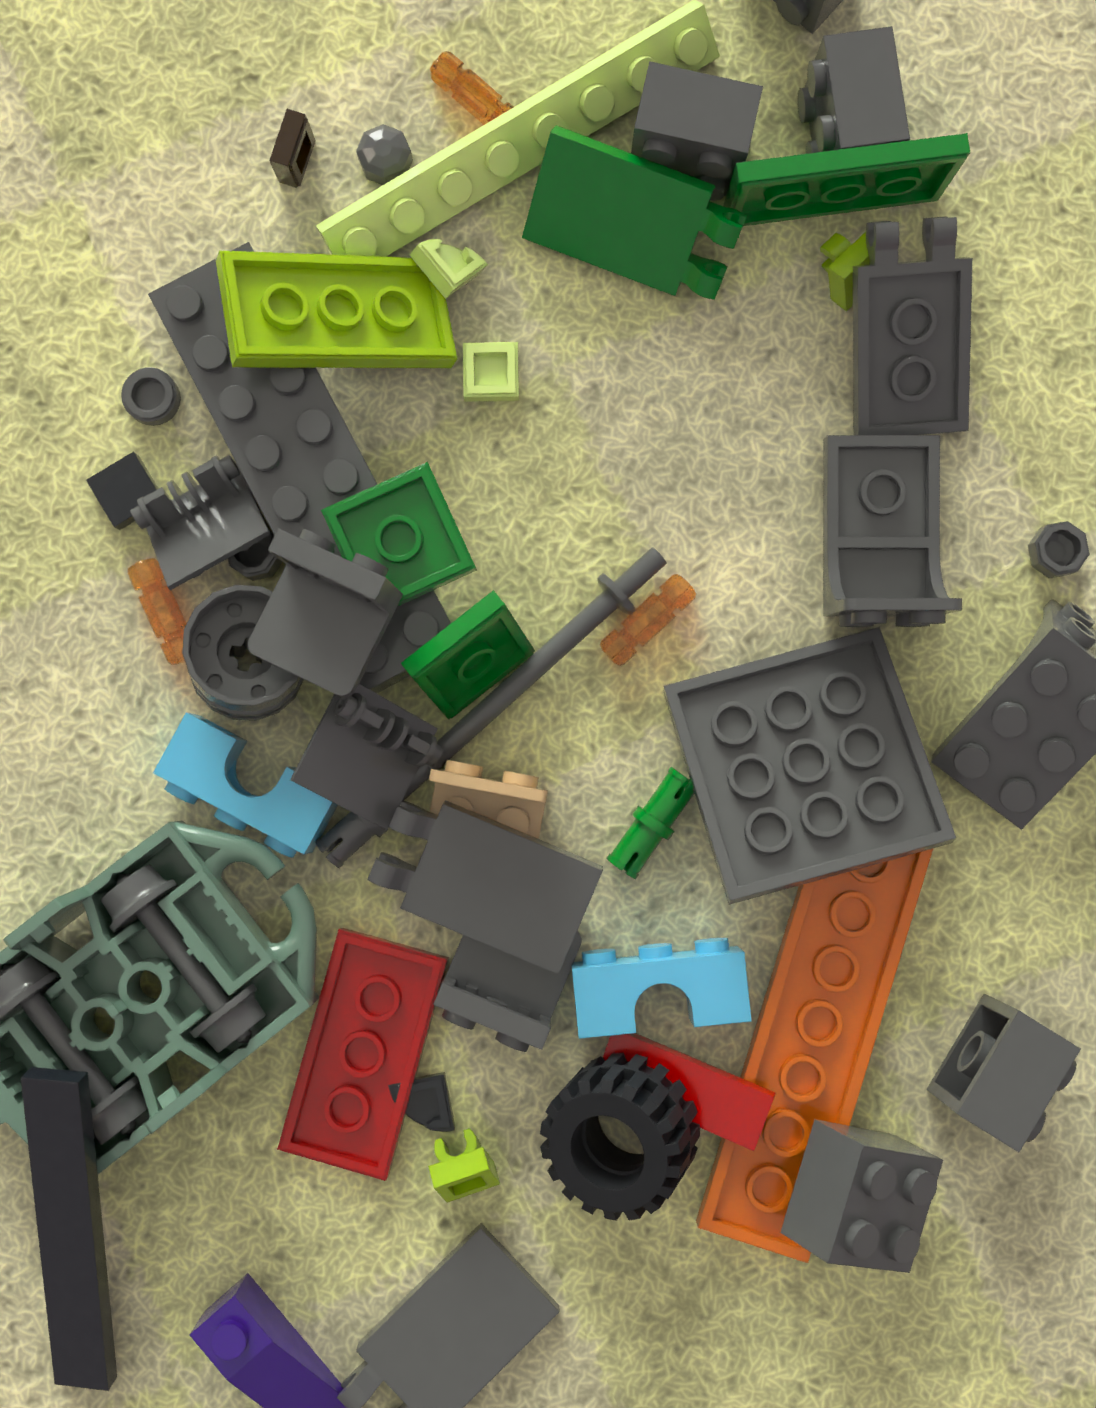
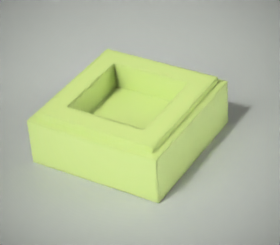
(490, 371)

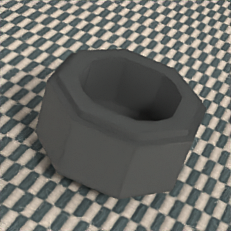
(384, 154)
(1058, 549)
(256, 561)

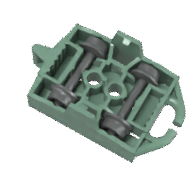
(165, 915)

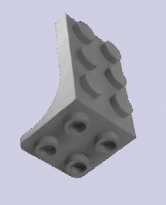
(883, 531)
(1033, 722)

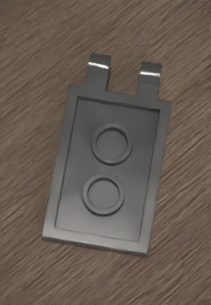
(912, 334)
(491, 882)
(452, 1329)

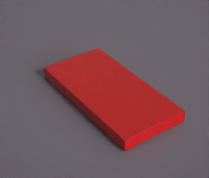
(361, 1040)

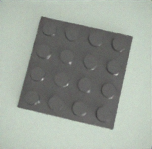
(807, 765)

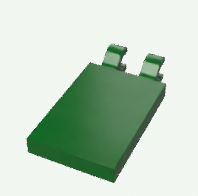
(628, 215)

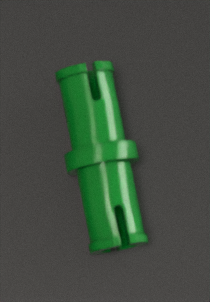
(652, 823)

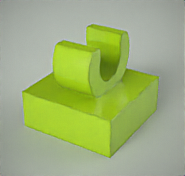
(840, 266)
(465, 1173)

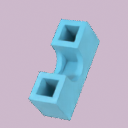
(203, 766)
(709, 976)

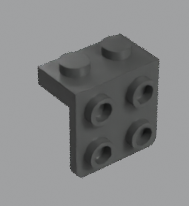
(324, 613)
(502, 993)

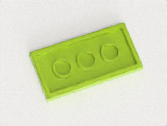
(332, 312)

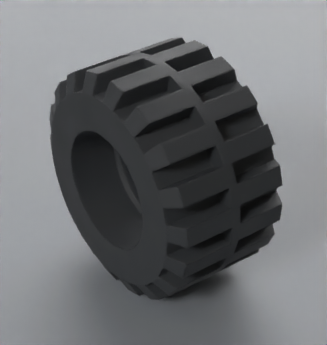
(592, 1164)

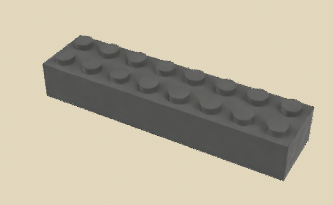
(285, 444)

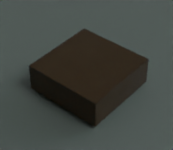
(292, 148)

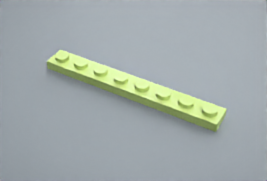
(517, 138)

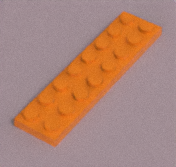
(813, 1038)

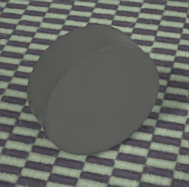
(150, 396)

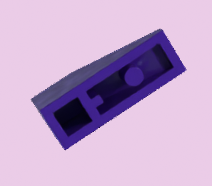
(263, 1351)

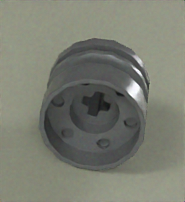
(216, 635)

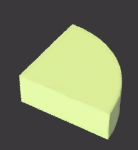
(447, 265)

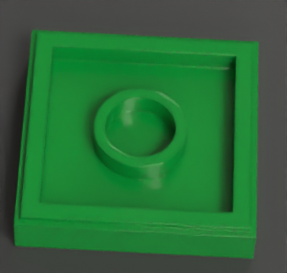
(404, 529)
(469, 655)

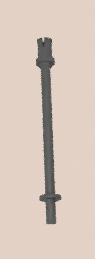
(357, 831)

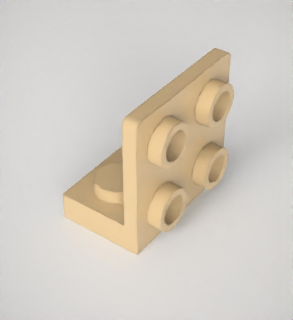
(510, 802)

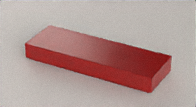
(723, 1101)

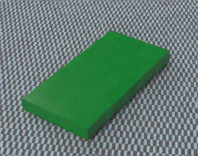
(846, 179)

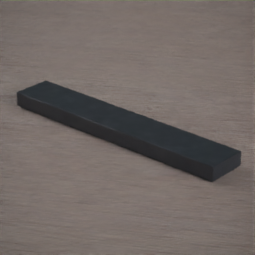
(69, 1226)

